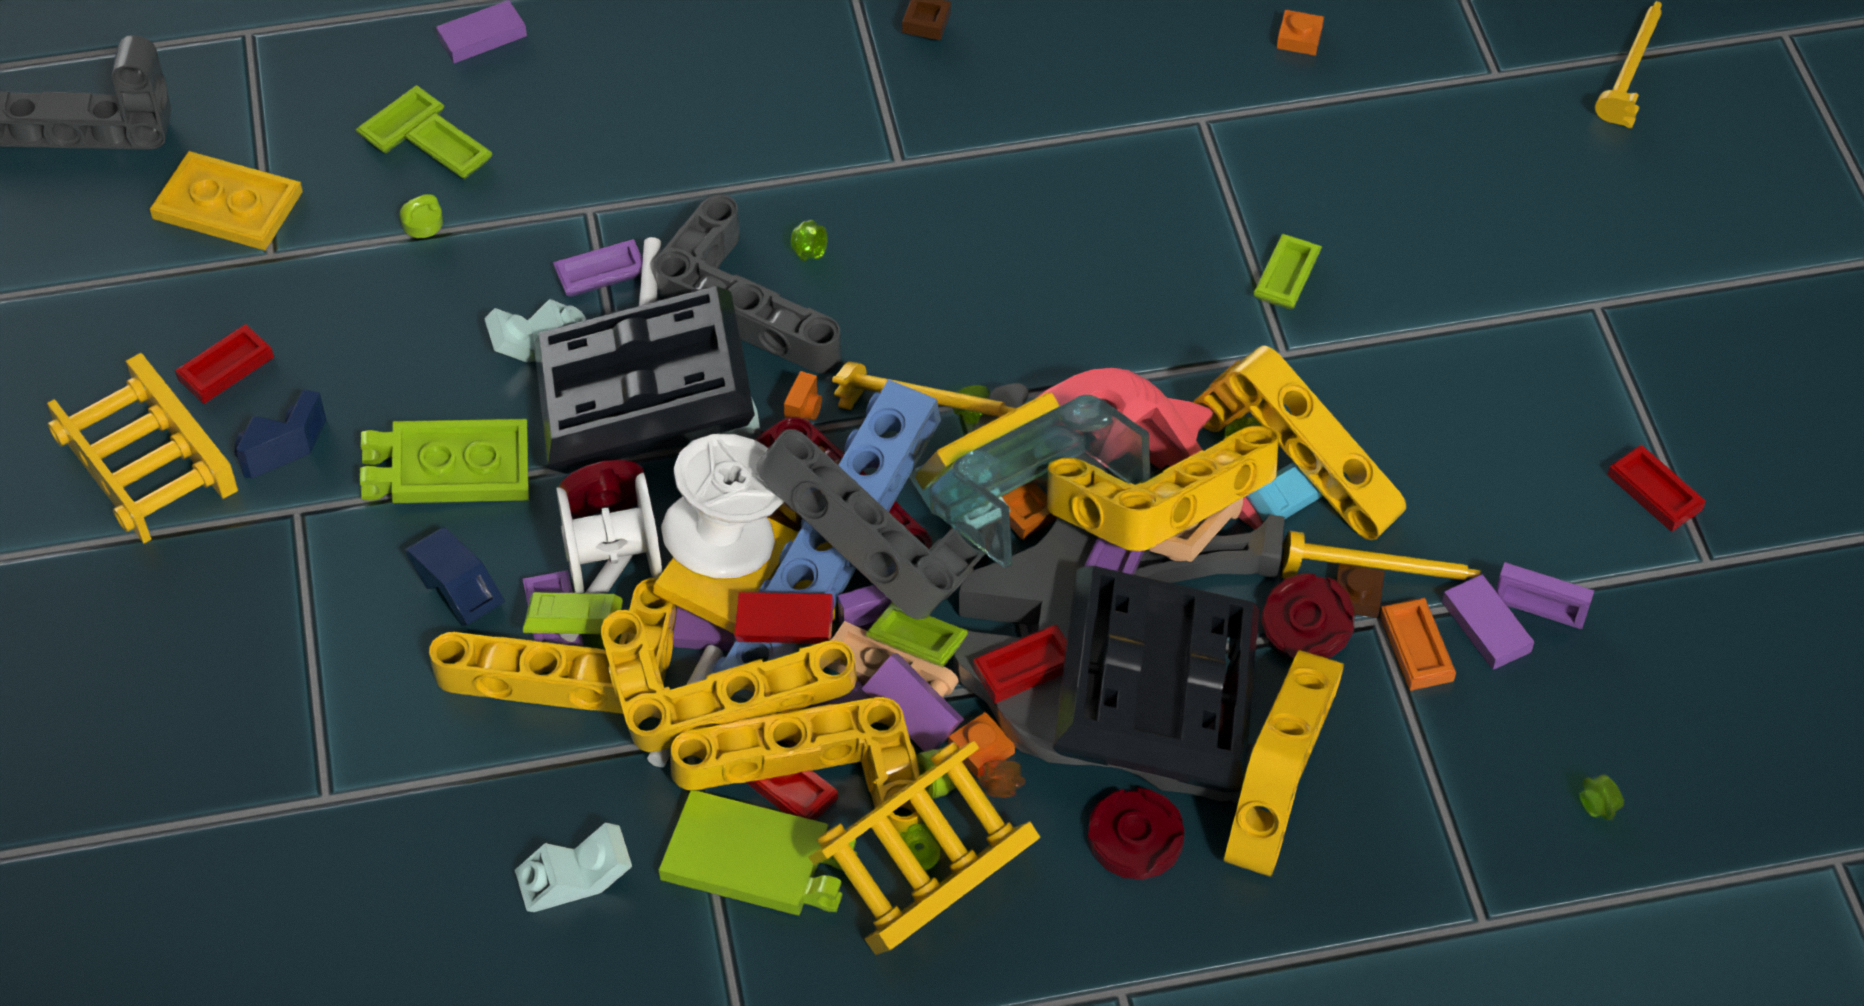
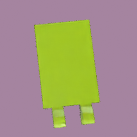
(447, 461)
(749, 855)

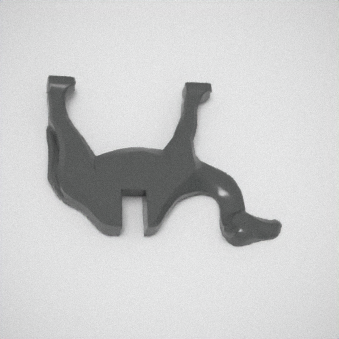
(1040, 594)

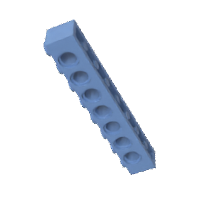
(893, 409)

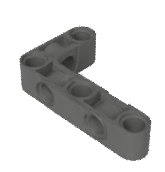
(128, 120)
(762, 316)
(863, 529)

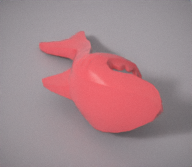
(1170, 421)

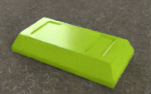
(400, 117)
(449, 146)
(1287, 271)
(569, 612)
(922, 638)

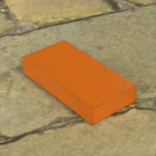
(1417, 644)

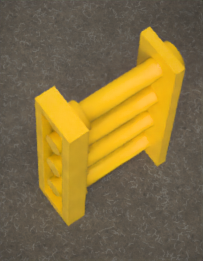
(164, 413)
(929, 894)

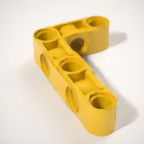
(1307, 436)
(1168, 503)
(578, 675)
(777, 685)
(824, 739)
(1280, 761)

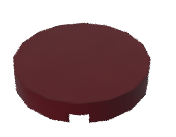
(602, 486)
(1308, 616)
(1136, 833)

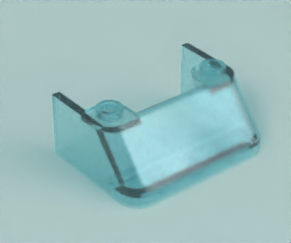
(971, 487)

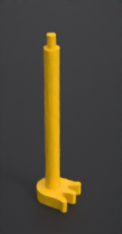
(1616, 104)
(854, 379)
(1296, 549)

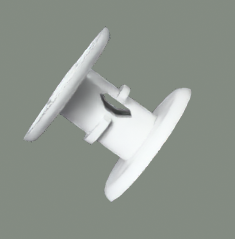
(724, 508)
(610, 534)

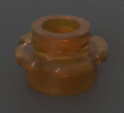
(1001, 778)

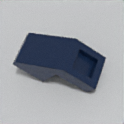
(275, 443)
(457, 572)

